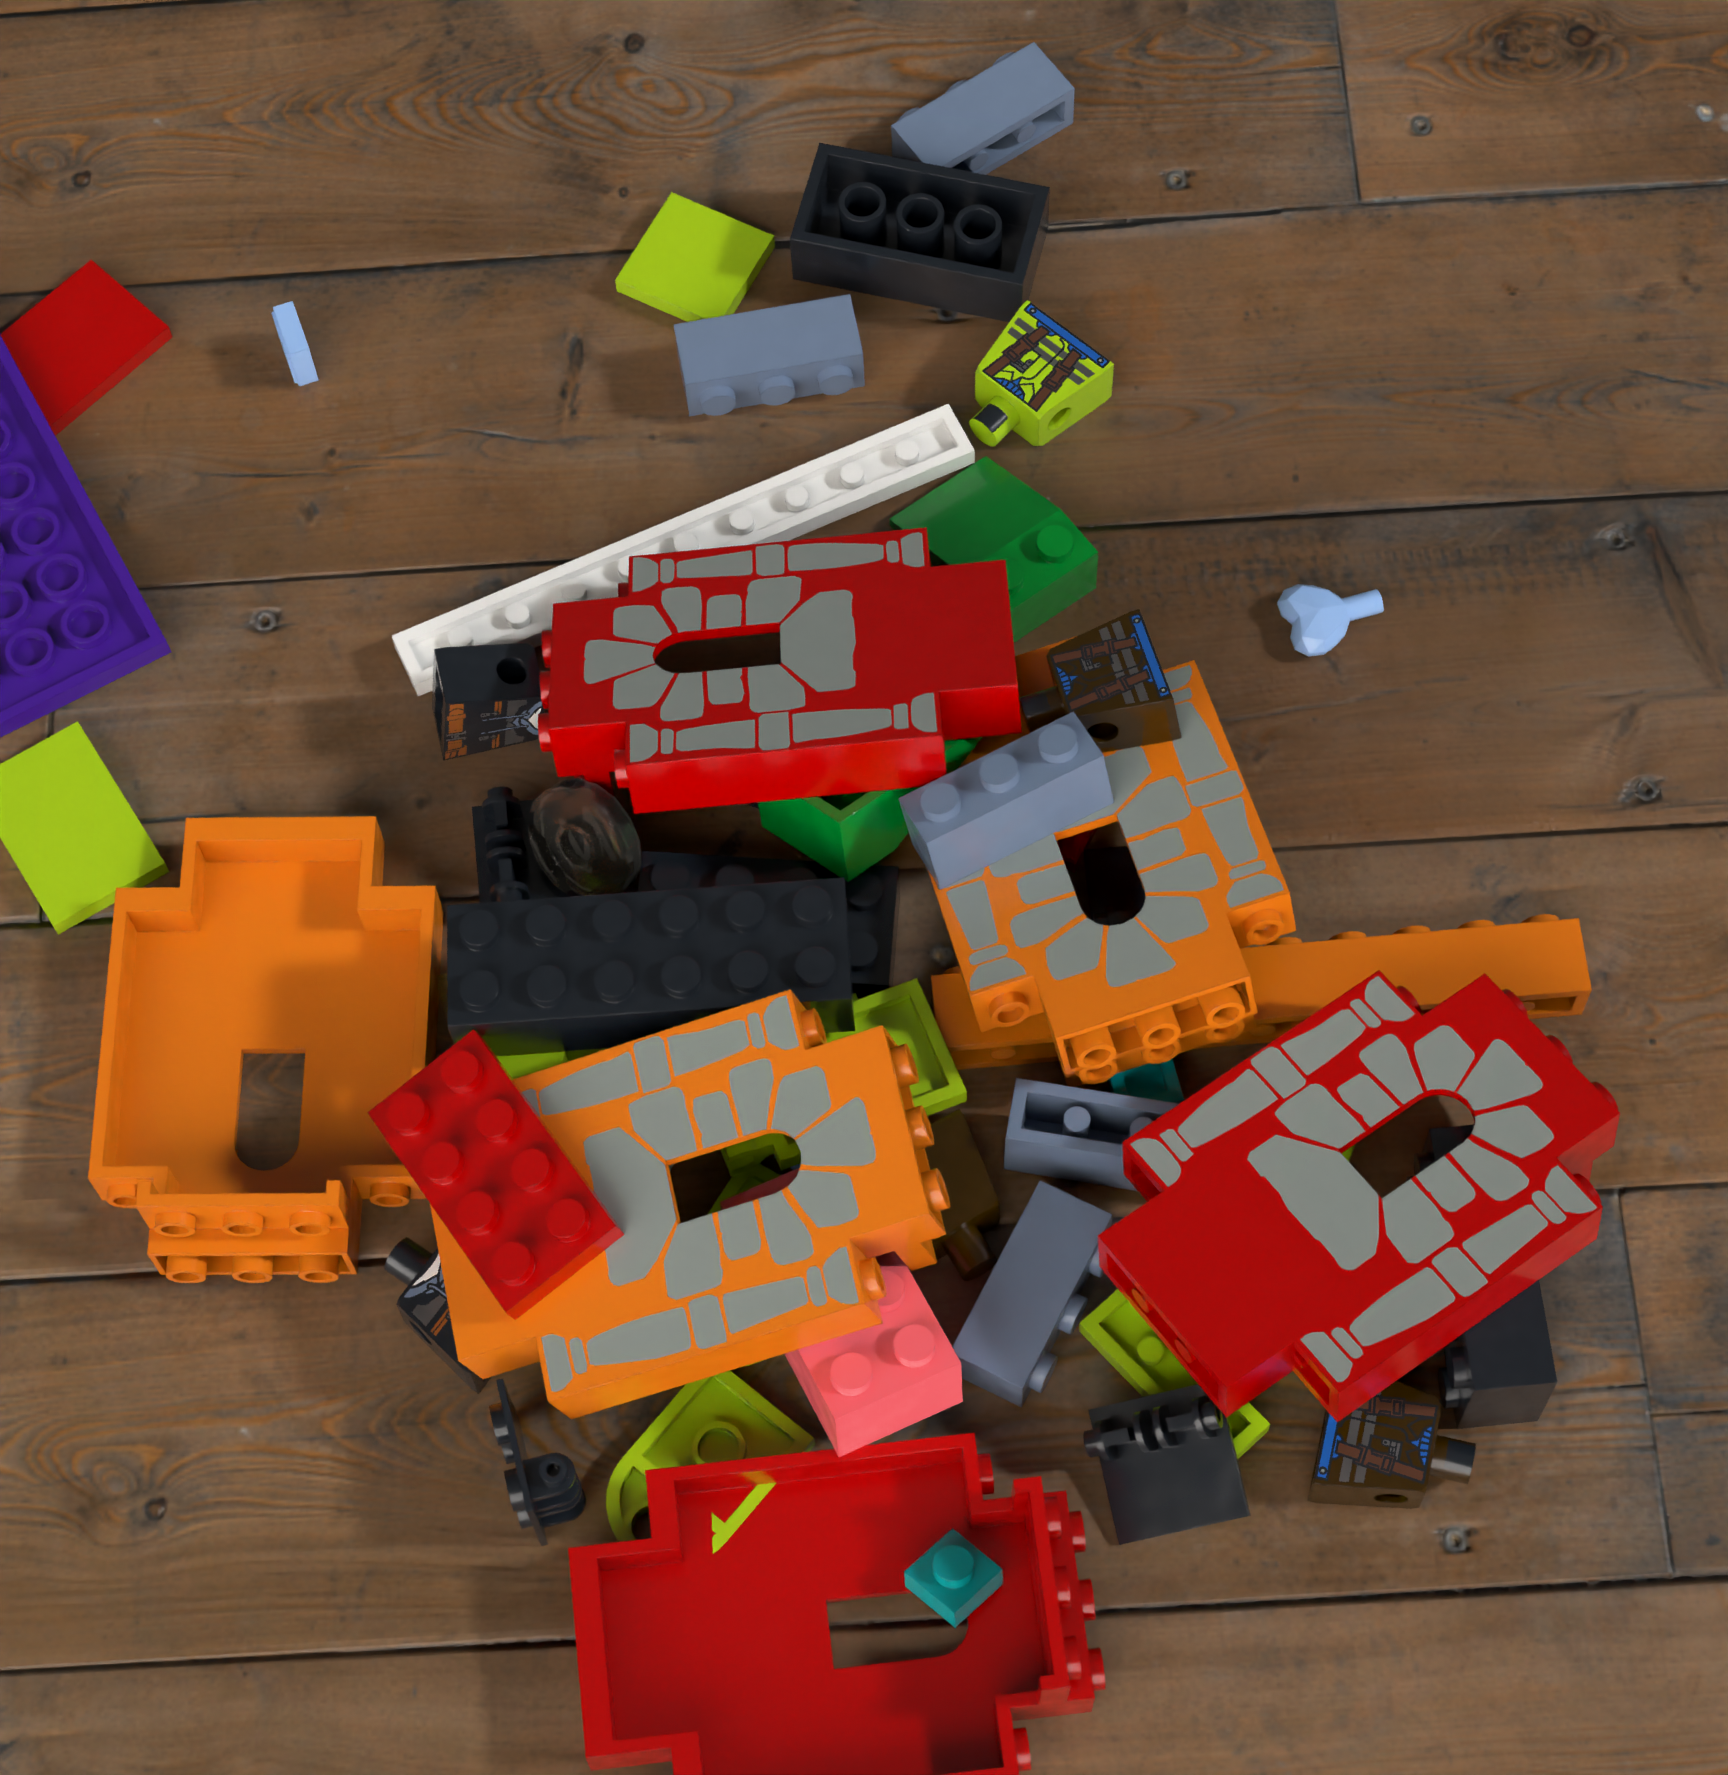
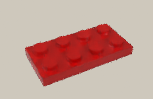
(495, 1174)

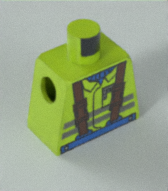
(1037, 380)

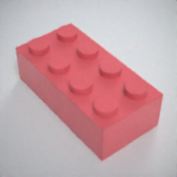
(881, 1374)

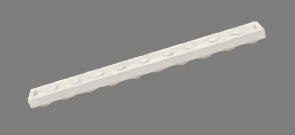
(759, 514)

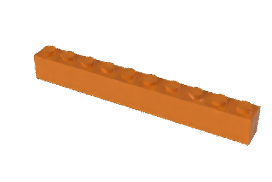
(1293, 979)

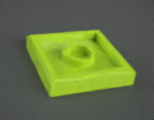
(694, 261)

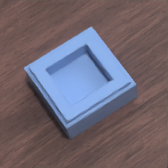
(294, 344)

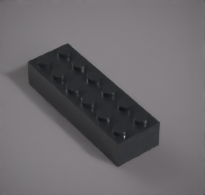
(643, 962)

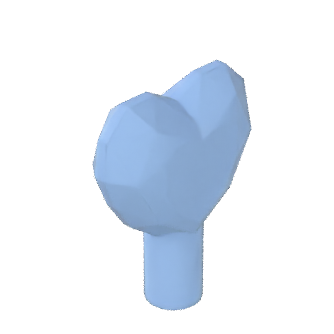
(1322, 617)

